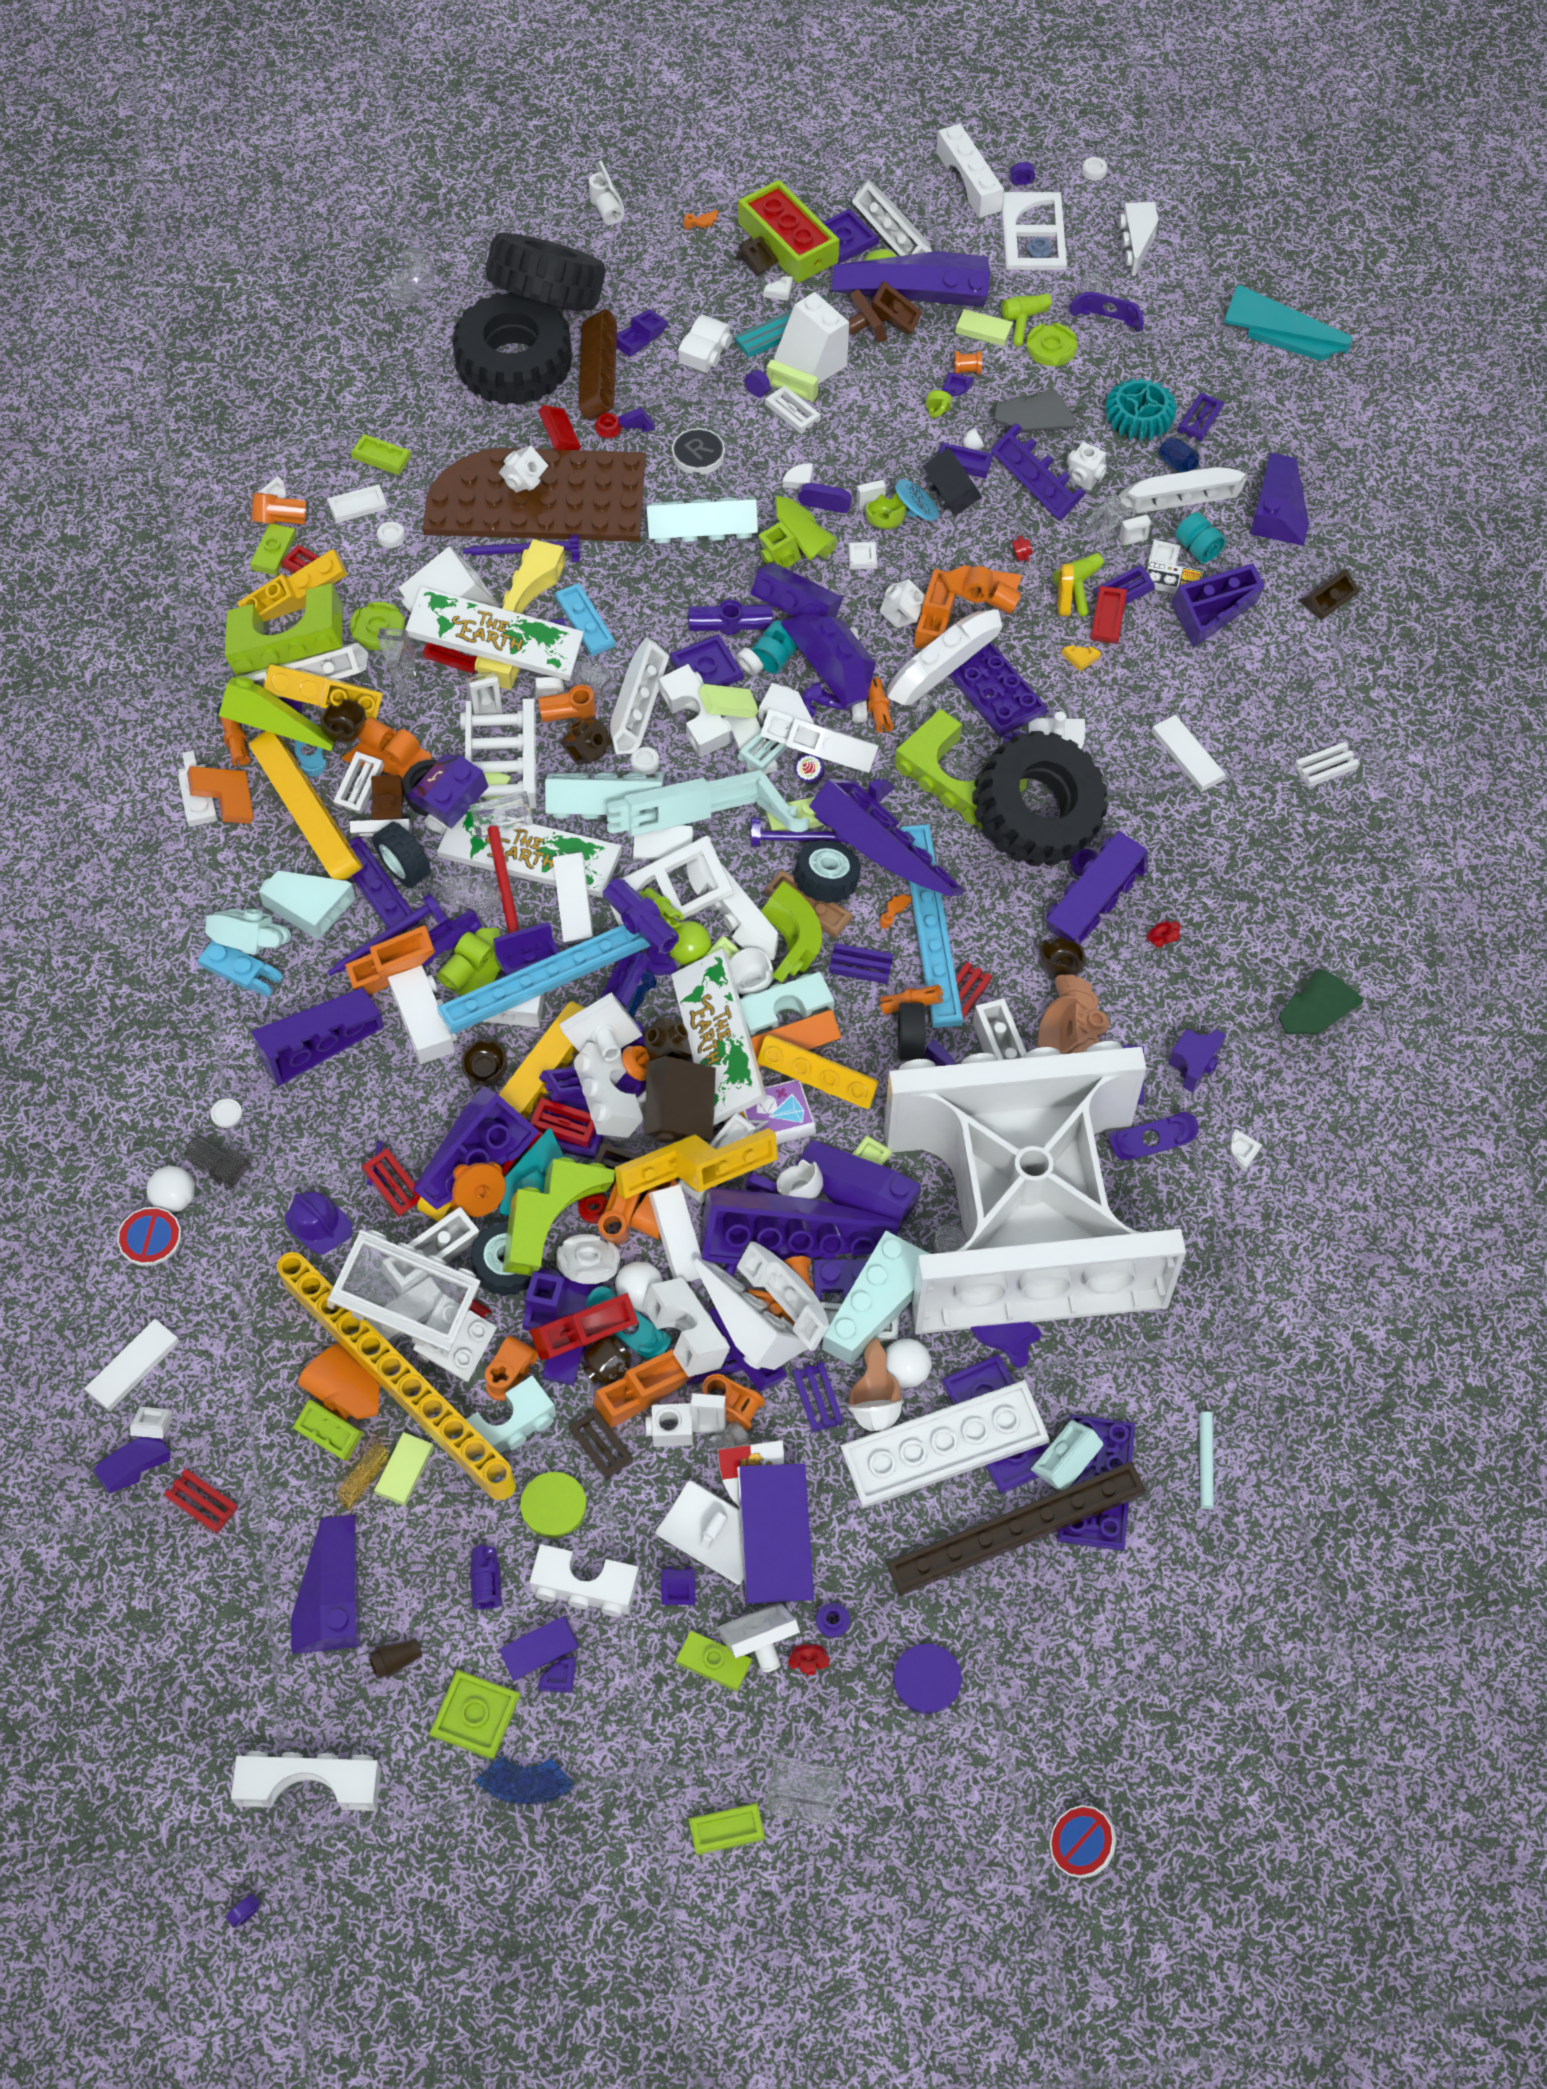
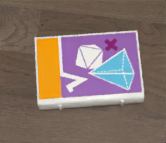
(783, 1112)

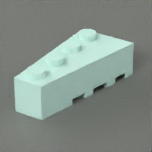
(875, 1298)

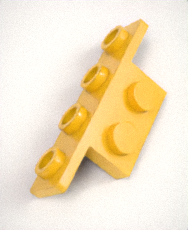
(817, 1071)

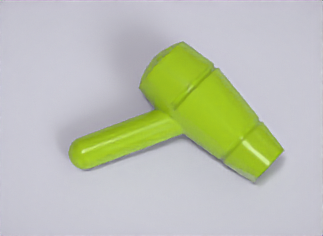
(1021, 307)
(1082, 570)

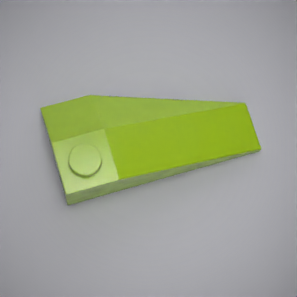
(261, 709)

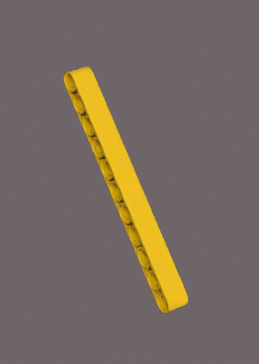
(400, 1384)

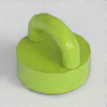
(938, 403)

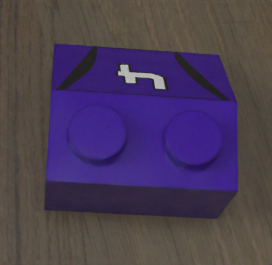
(449, 789)

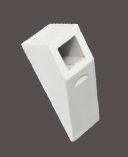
(1140, 228)

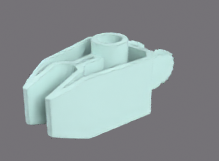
(245, 930)

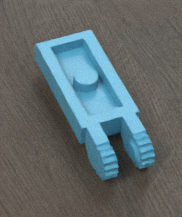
(238, 968)

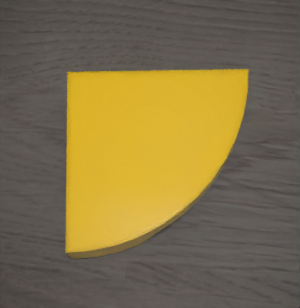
(1080, 656)

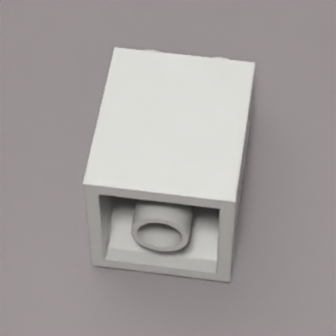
(815, 339)
(449, 575)

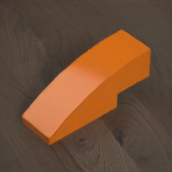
(935, 611)
(390, 958)
(639, 1388)

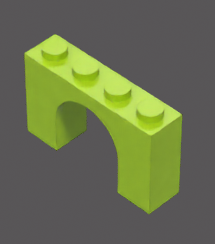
(315, 633)
(920, 757)

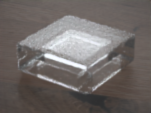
(959, 768)

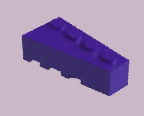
(1098, 888)
(315, 1034)

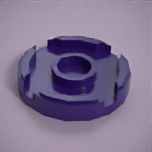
(927, 1678)

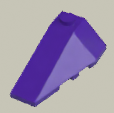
(862, 1183)
(328, 1598)

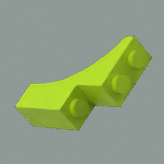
(534, 1211)

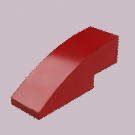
(583, 1326)

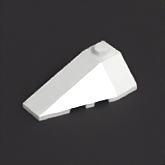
(755, 1332)

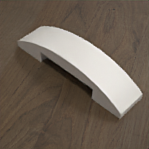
(789, 1290)

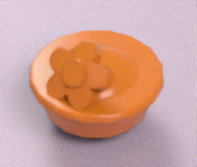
(635, 1062)

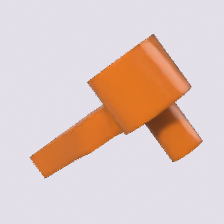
(702, 221)
(894, 907)

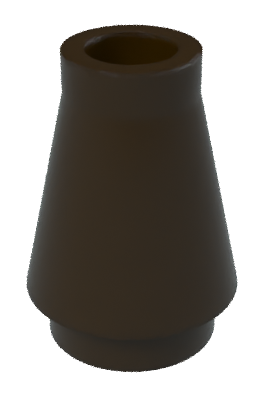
(393, 1657)

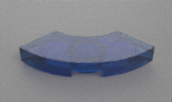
(524, 1784)

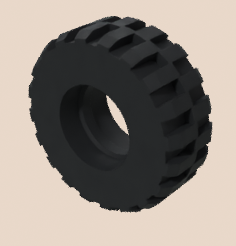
(545, 271)
(517, 375)
(1060, 767)

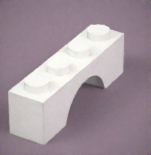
(981, 184)
(262, 1778)

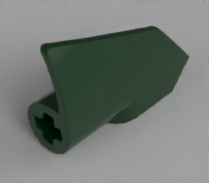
(1318, 1004)

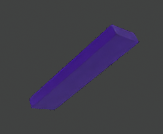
(378, 887)
(565, 1366)

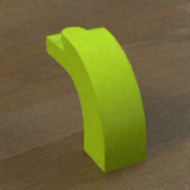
(799, 927)

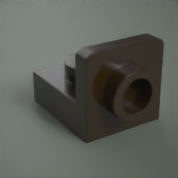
(757, 255)

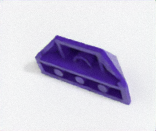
(834, 655)

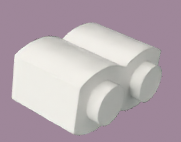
(704, 343)

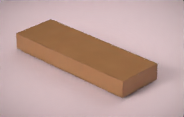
(831, 916)

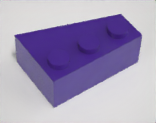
(1216, 600)

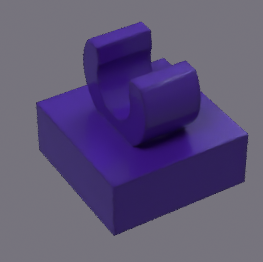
(678, 1586)

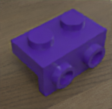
(524, 948)

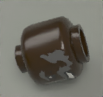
(606, 1360)

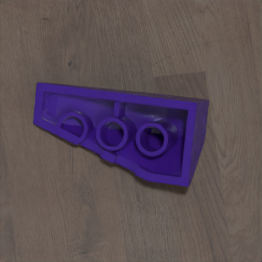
(1281, 504)
(482, 1134)

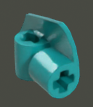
(531, 1169)

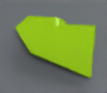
(802, 524)
(472, 963)

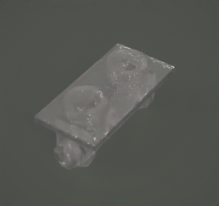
(460, 894)

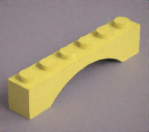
(539, 571)

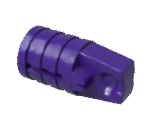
(485, 1578)

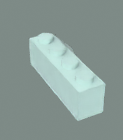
(702, 519)
(589, 797)

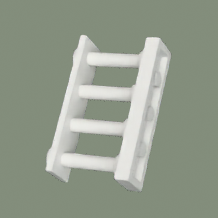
(524, 742)

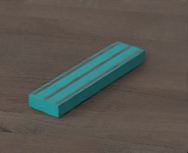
(763, 335)

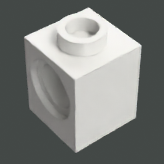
(670, 1412)

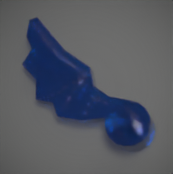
(638, 996)

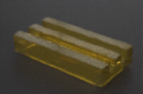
(362, 1476)

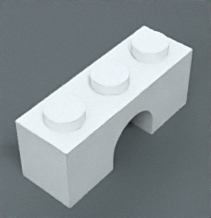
(681, 692)
(610, 1109)
(700, 1344)
(610, 1591)

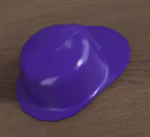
(318, 1222)

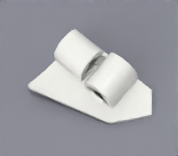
(605, 196)

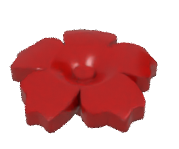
(1164, 933)
(808, 1658)

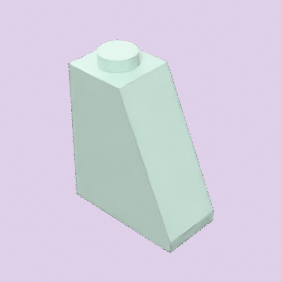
(307, 900)

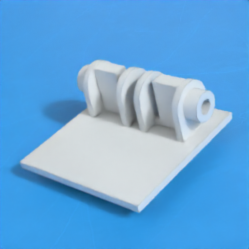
(466, 1351)

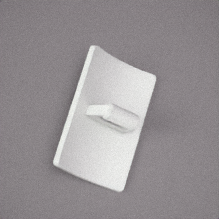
(706, 1530)

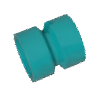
(1199, 537)
(774, 648)

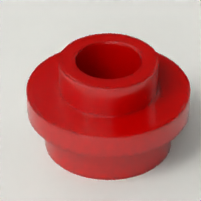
(608, 425)
(1022, 549)
(592, 1216)

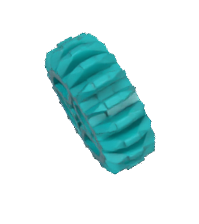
(1140, 409)

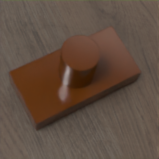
(865, 318)

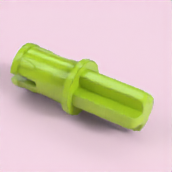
(664, 905)

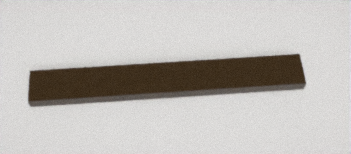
(1015, 1528)

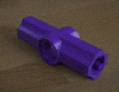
(729, 617)
(640, 916)

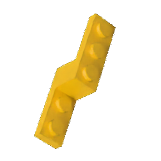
(696, 1163)

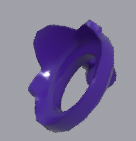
(820, 696)

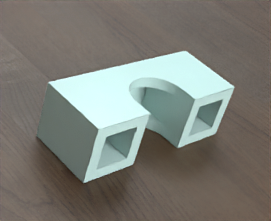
(805, 995)
(530, 1410)

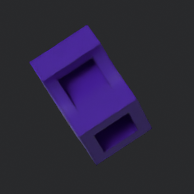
(1196, 1056)
(544, 1297)

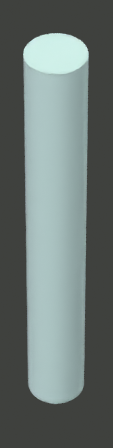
(1206, 1460)

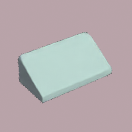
(1068, 1455)

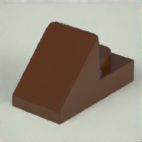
(895, 308)
(387, 797)

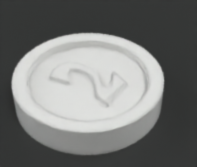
(226, 1113)

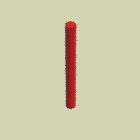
(503, 879)

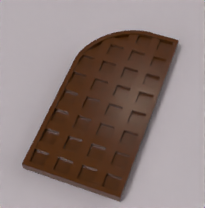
(577, 494)

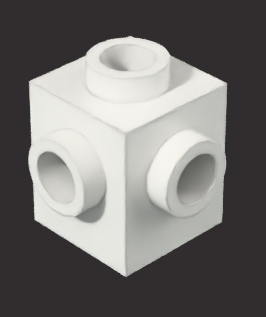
(1086, 465)
(523, 469)
(902, 603)

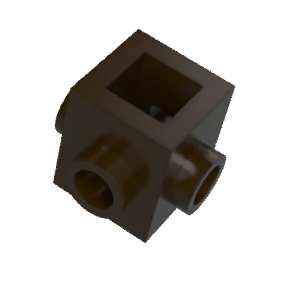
(586, 741)
(667, 1039)

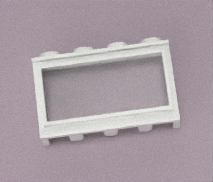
(404, 1291)

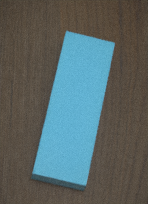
(585, 618)

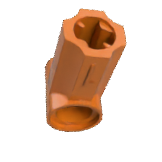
(270, 508)
(568, 705)
(619, 1211)

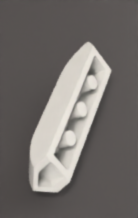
(889, 221)
(1183, 489)
(944, 656)
(333, 664)
(637, 697)
(738, 910)

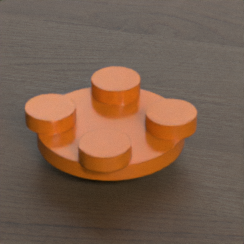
(478, 1188)

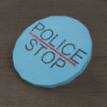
(916, 500)

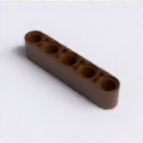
(598, 364)

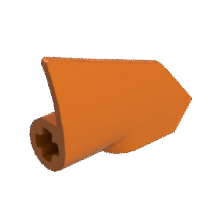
(985, 585)
(396, 749)
(341, 1384)

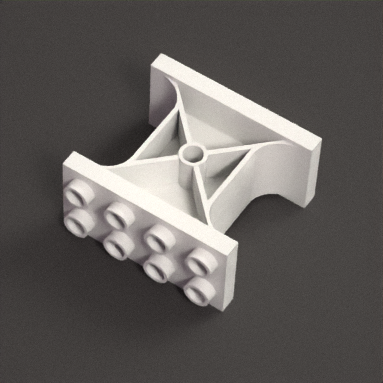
(1029, 1188)

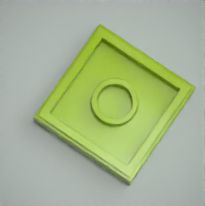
(475, 1714)

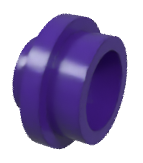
(828, 1629)

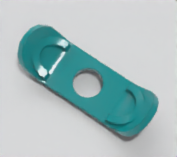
(647, 1340)

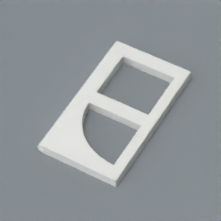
(1013, 207)
(659, 871)

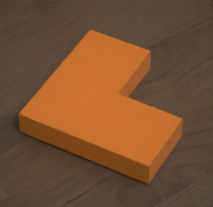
(228, 786)

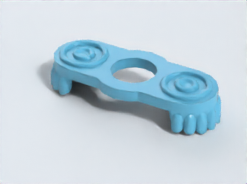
(313, 764)

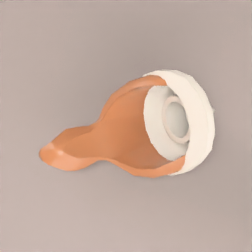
(877, 1394)

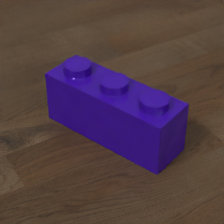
(794, 593)

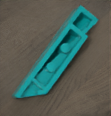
(1284, 326)

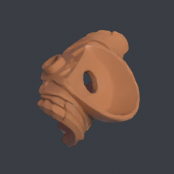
(1072, 1019)

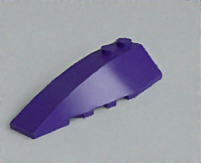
(786, 1226)

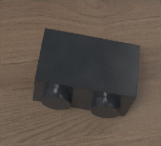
(951, 481)

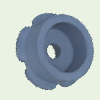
(1039, 248)

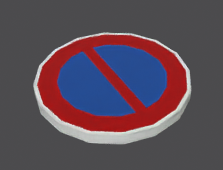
(149, 1236)
(1082, 1841)

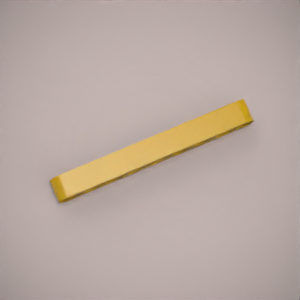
(525, 1087)

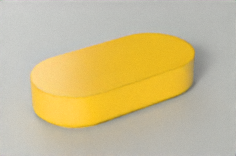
(1065, 589)

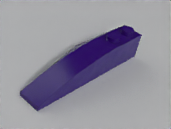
(920, 277)
(873, 831)

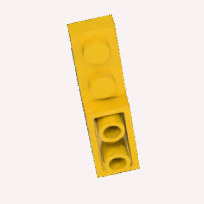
(289, 594)
(319, 689)

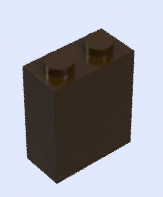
(679, 1100)

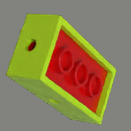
(790, 230)

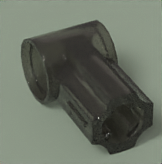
(221, 1164)

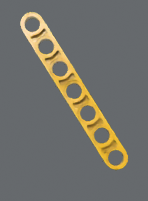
(305, 806)

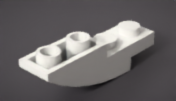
(819, 740)

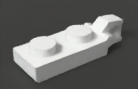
(197, 808)

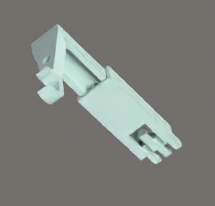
(696, 801)

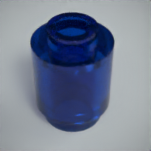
(1179, 455)

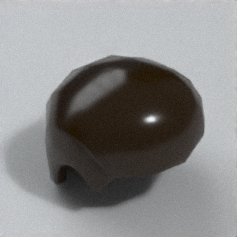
(343, 721)
(1069, 953)
(484, 1062)

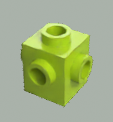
(779, 546)

